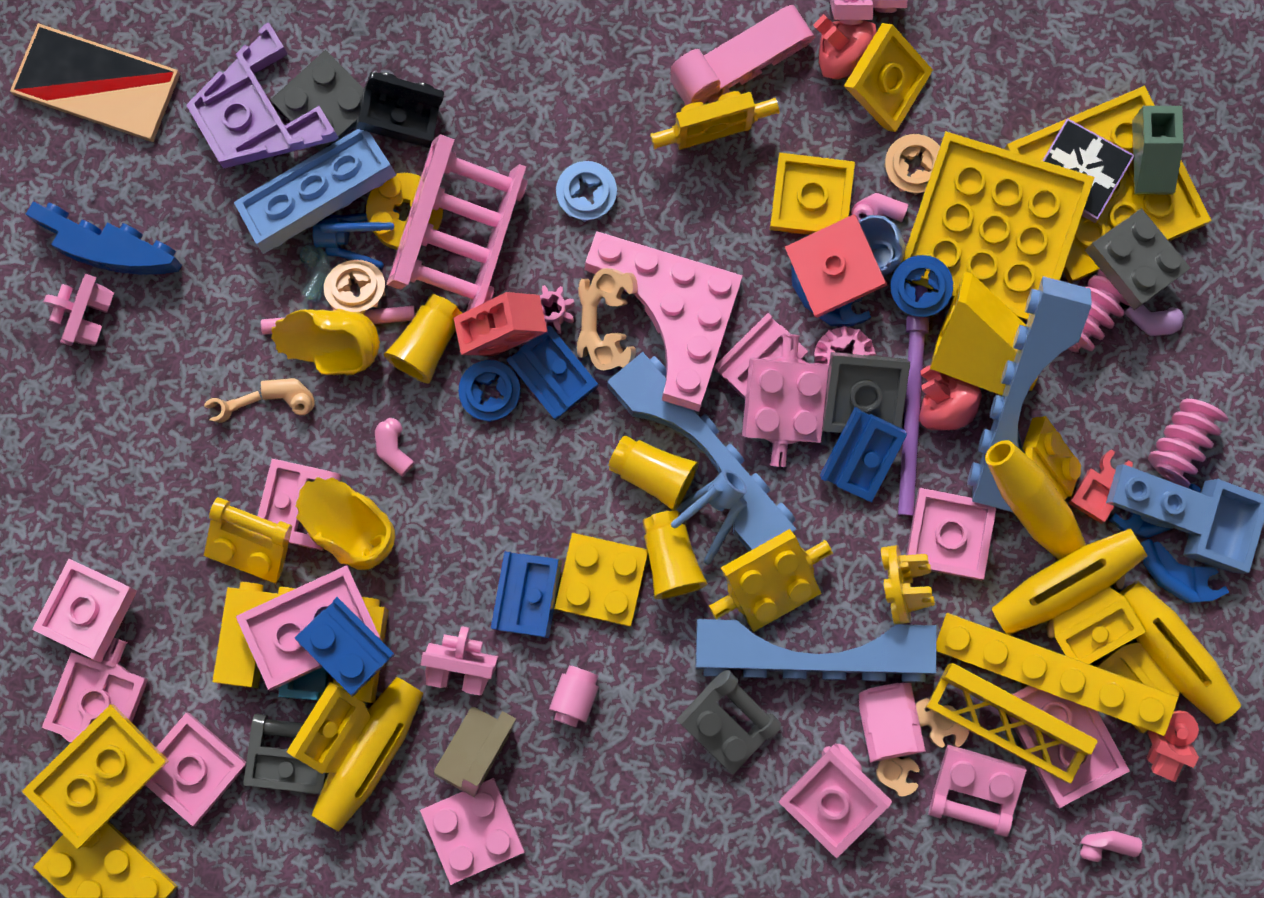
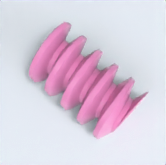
(1104, 300)
(1185, 438)

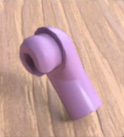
(1158, 322)

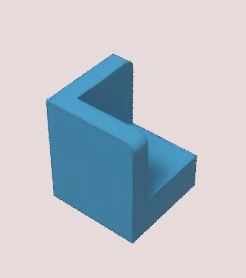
(306, 687)

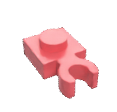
(1094, 489)

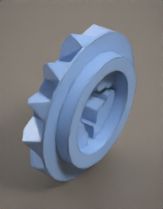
(593, 175)

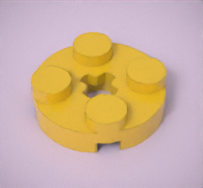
(391, 194)

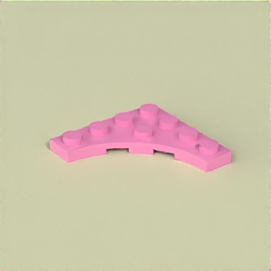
(686, 304)

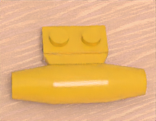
(1038, 484)
(1078, 597)
(1171, 658)
(353, 745)

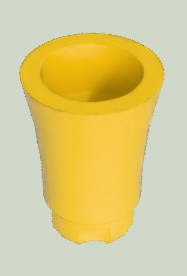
(424, 339)
(653, 470)
(671, 557)

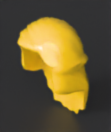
(333, 340)
(345, 523)

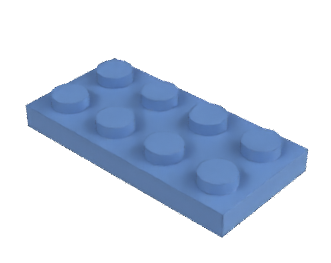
(314, 189)

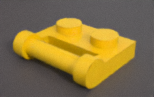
(243, 547)

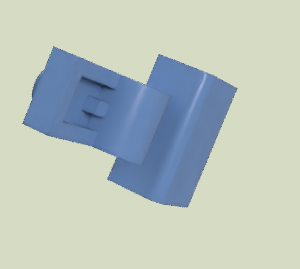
(1220, 520)

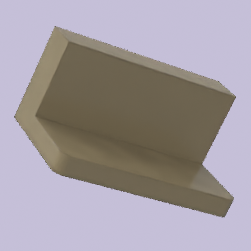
(474, 750)

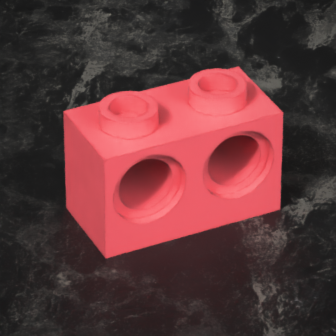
(500, 324)

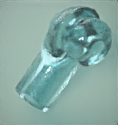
(318, 268)

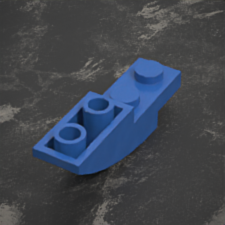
(109, 249)

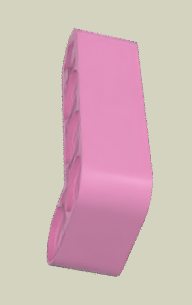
(741, 58)

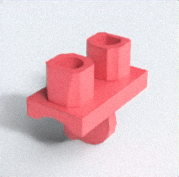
(1175, 748)

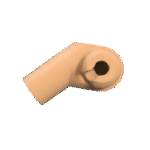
(292, 391)

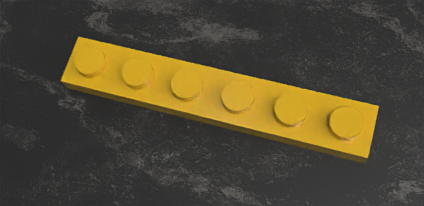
(1056, 674)

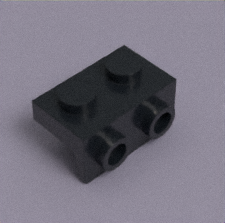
(399, 109)

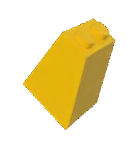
(976, 337)

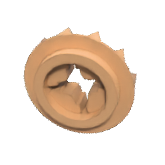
(909, 147)
(367, 277)

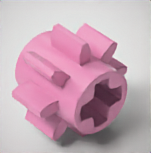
(555, 318)

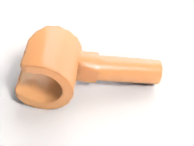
(231, 405)

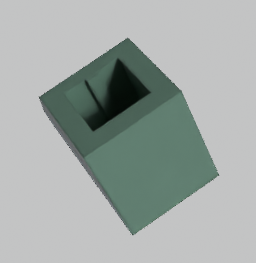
(1157, 149)

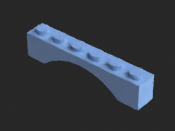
(1054, 324)
(640, 391)
(900, 650)

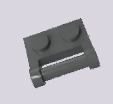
(718, 731)
(274, 766)

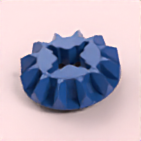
(913, 270)
(484, 373)

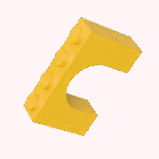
(234, 658)

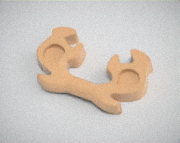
(606, 284)
(895, 770)

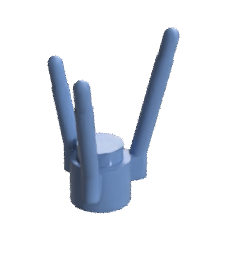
(721, 493)

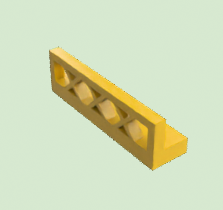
(1018, 709)

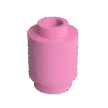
(574, 696)

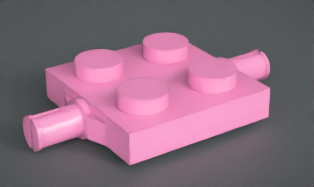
(785, 400)
(90, 688)

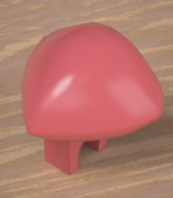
(842, 45)
(947, 401)

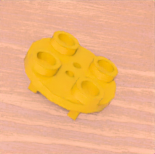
(898, 587)

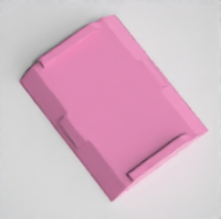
(890, 721)

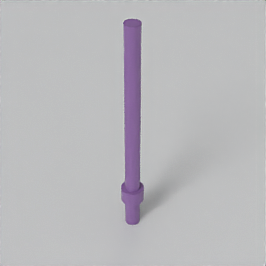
(917, 328)

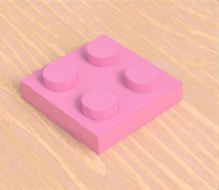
(952, 533)
(84, 610)
(197, 769)
(835, 801)
(472, 831)

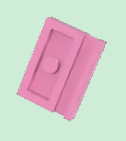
(761, 342)

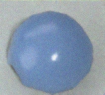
(887, 241)

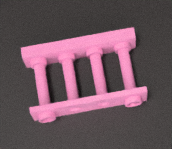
(420, 232)

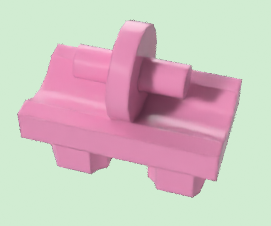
(89, 295)
(460, 656)

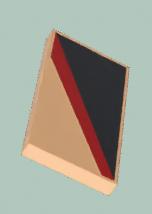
(95, 82)

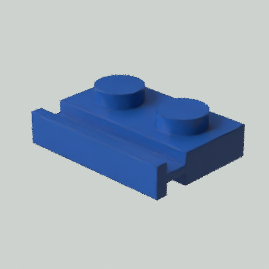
(552, 373)
(863, 454)
(526, 594)
(344, 646)

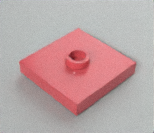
(835, 266)

